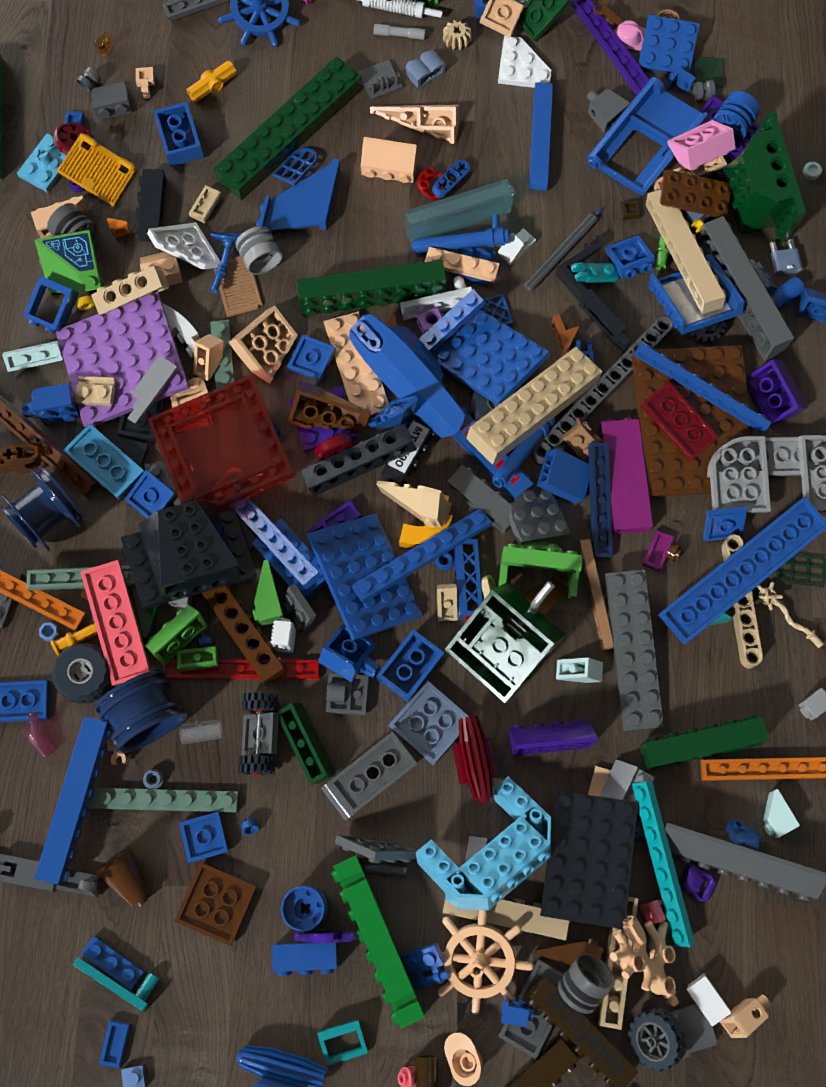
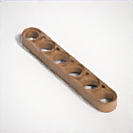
(595, 594)

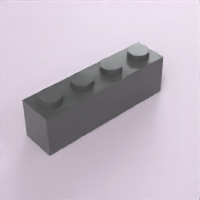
(480, 495)

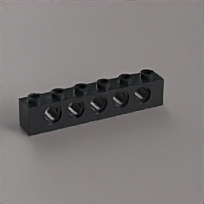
(353, 468)

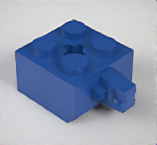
(52, 404)
(348, 656)

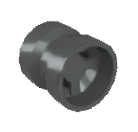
(88, 79)
(703, 89)

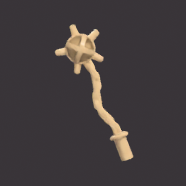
(768, 595)

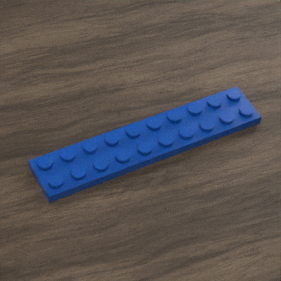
(743, 571)

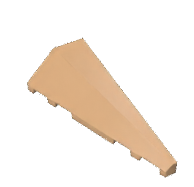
(435, 120)

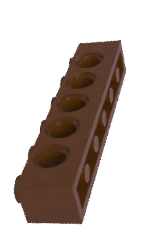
(266, 672)

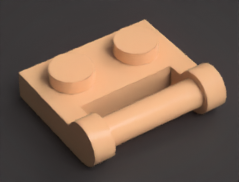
(196, 389)

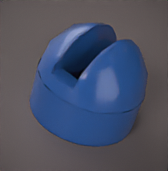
(250, 826)

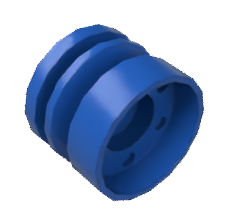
(739, 113)
(293, 908)

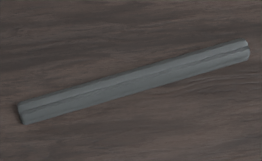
(559, 254)

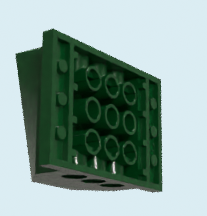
(765, 184)

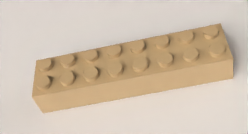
(533, 405)

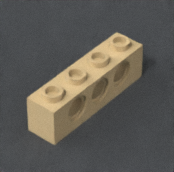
(155, 282)

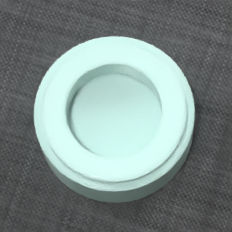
(812, 171)

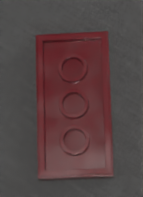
(679, 421)

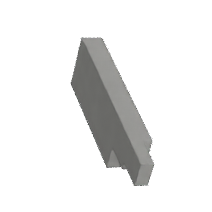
(151, 386)

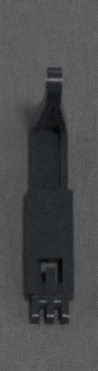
(589, 301)

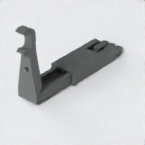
(26, 869)

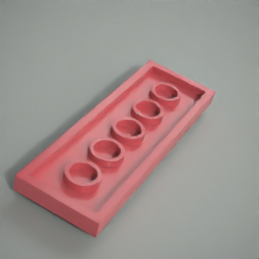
(115, 621)

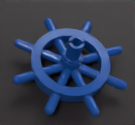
(260, 8)

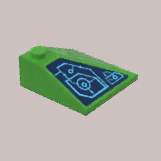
(70, 261)

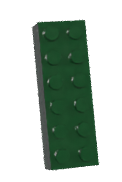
(702, 744)

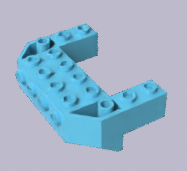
(502, 862)

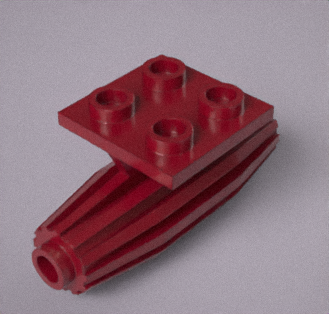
(475, 759)

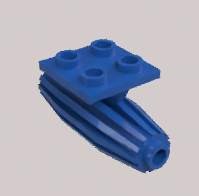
(280, 1068)

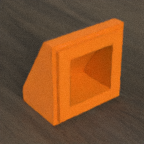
(118, 227)

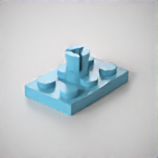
(42, 165)

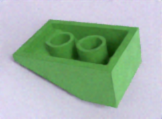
(267, 599)

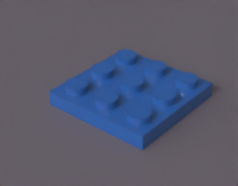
(668, 44)

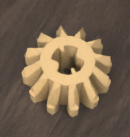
(457, 35)

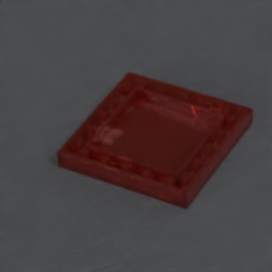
(222, 445)

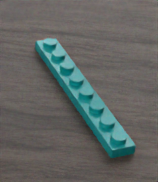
(663, 864)

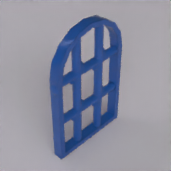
(290, 168)

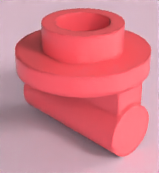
(408, 1077)

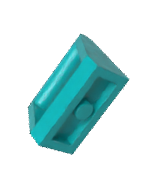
(339, 1030)

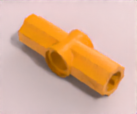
(211, 81)

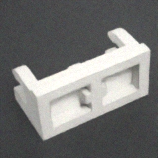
(708, 999)

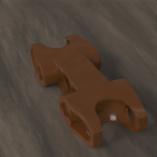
(17, 460)

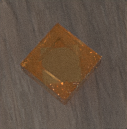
(103, 44)

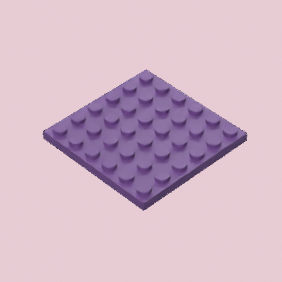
(124, 348)

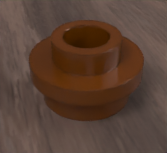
(674, 552)

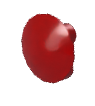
(427, 180)

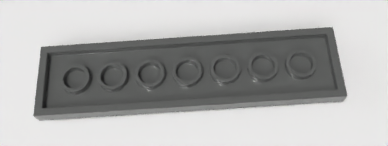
(634, 650)

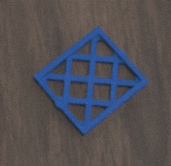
(505, 308)

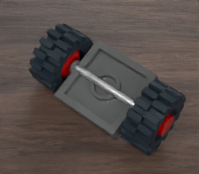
(259, 734)

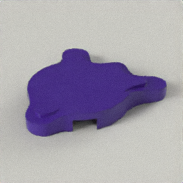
(326, 936)

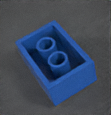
(178, 134)
(410, 666)
(304, 958)

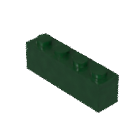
(305, 743)

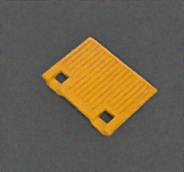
(97, 170)

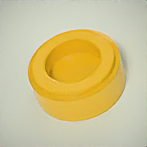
(84, 303)

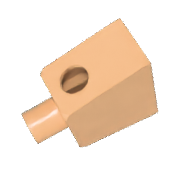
(746, 1017)

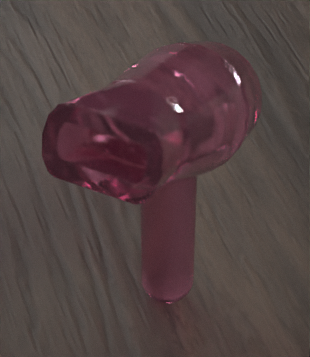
(36, 736)

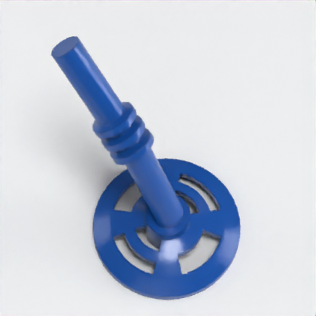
(221, 271)

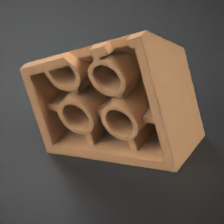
(264, 343)

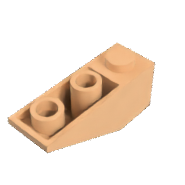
(42, 215)

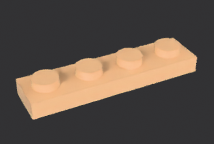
(464, 264)

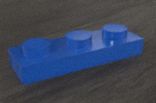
(113, 962)

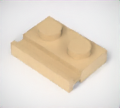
(95, 391)

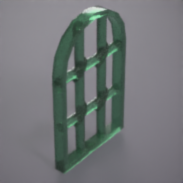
(792, 574)

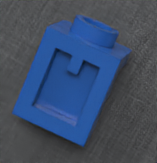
(682, 79)

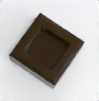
(630, 209)

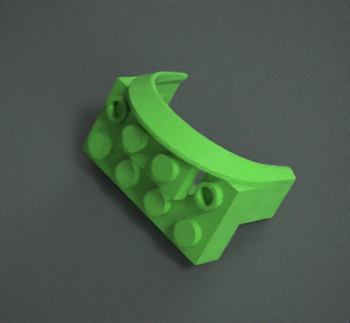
(542, 556)

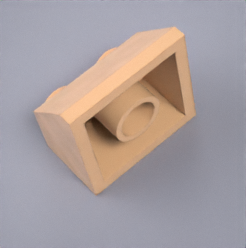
(169, 266)

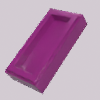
(658, 550)

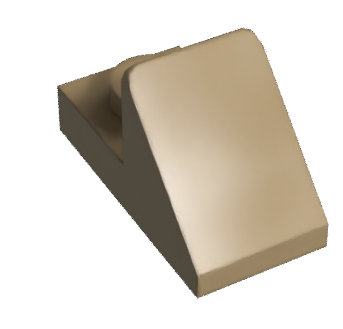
(447, 602)

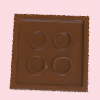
(215, 904)

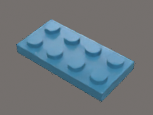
(104, 461)

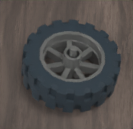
(644, 1046)

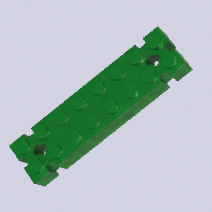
(379, 942)

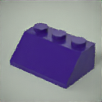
(775, 392)

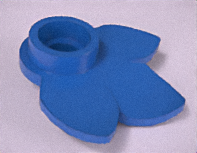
(740, 834)

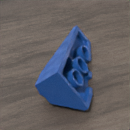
(395, 413)

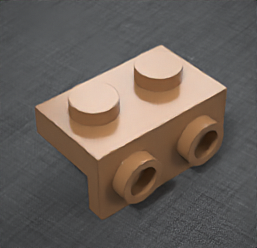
(580, 437)

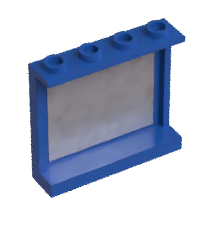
(681, 307)

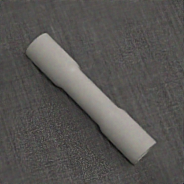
(387, 30)

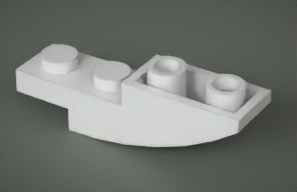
(182, 329)

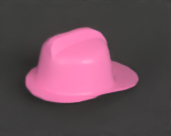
(630, 34)

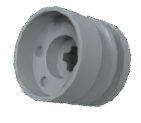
(258, 250)

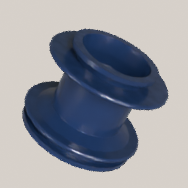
(41, 509)

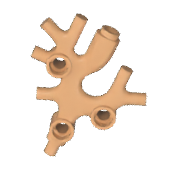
(637, 959)

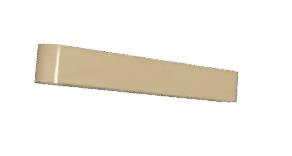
(746, 610)

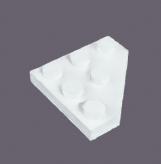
(521, 64)
(186, 243)

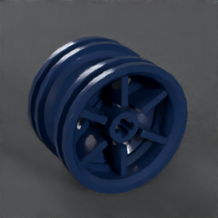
(140, 711)

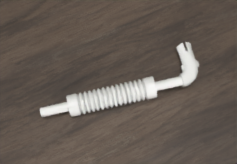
(403, 6)

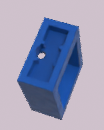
(65, 308)

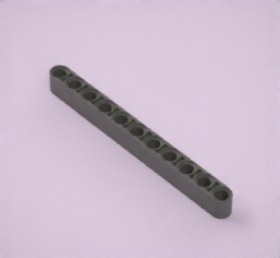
(606, 382)

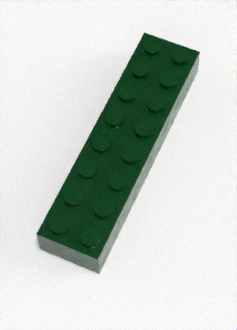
(370, 287)

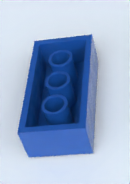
(281, 571)

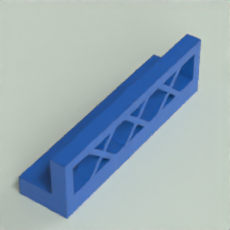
(459, 578)

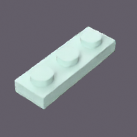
(32, 356)

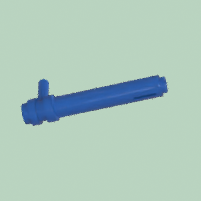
(488, 238)
(519, 455)

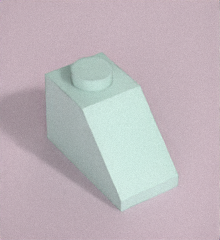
(579, 670)
(778, 816)

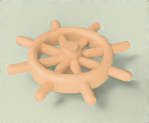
(481, 960)

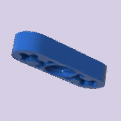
(449, 185)

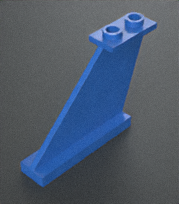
(303, 204)

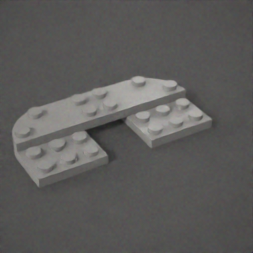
(743, 465)

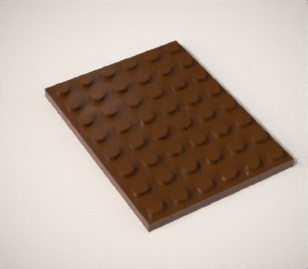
(665, 465)

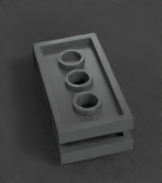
(353, 787)

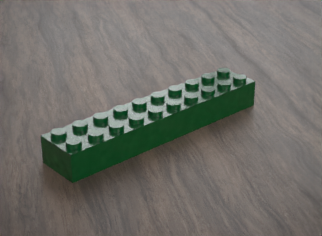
(288, 128)

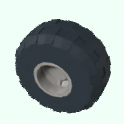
(81, 673)

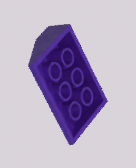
(551, 738)

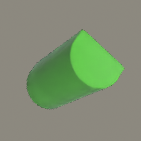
(197, 658)

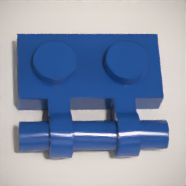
(424, 959)

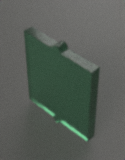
(709, 69)

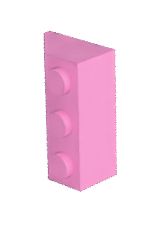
(702, 144)

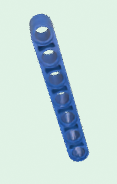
(540, 136)

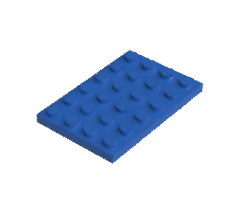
(490, 357)
(347, 556)

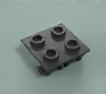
(380, 79)

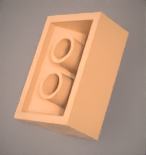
(388, 160)

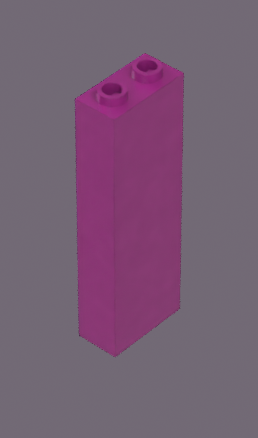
(627, 476)

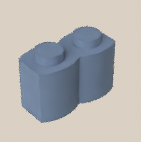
(425, 68)

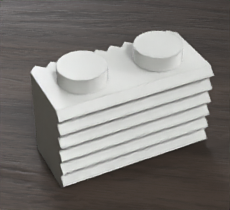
(283, 635)

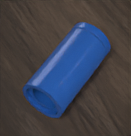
(787, 292)

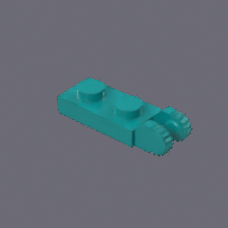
(595, 272)

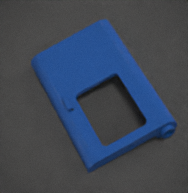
(655, 116)

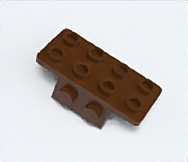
(695, 194)

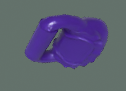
(692, 881)

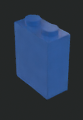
(564, 476)

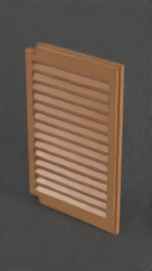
(239, 289)

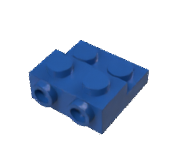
(631, 257)

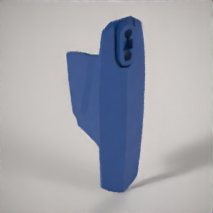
(408, 371)

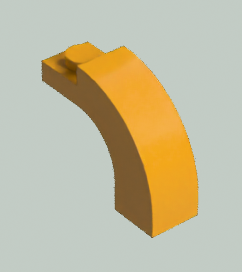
(415, 535)

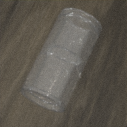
(200, 731)

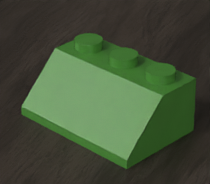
(176, 634)

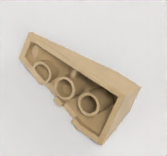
(424, 502)

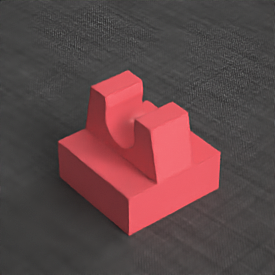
(652, 911)

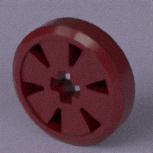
(66, 132)
(334, 446)

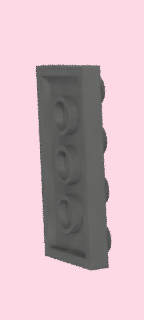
(533, 1037)

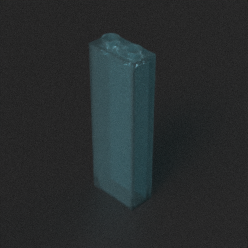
(459, 210)

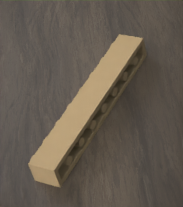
(687, 254)

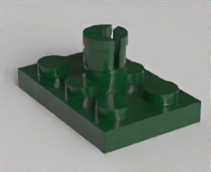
(539, 15)

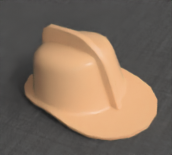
(463, 1059)

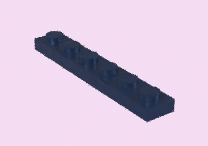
(600, 500)

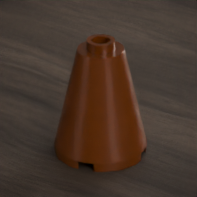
(125, 877)

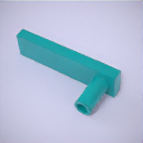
(137, 1000)

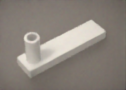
(442, 301)

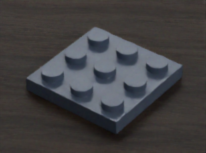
(429, 722)

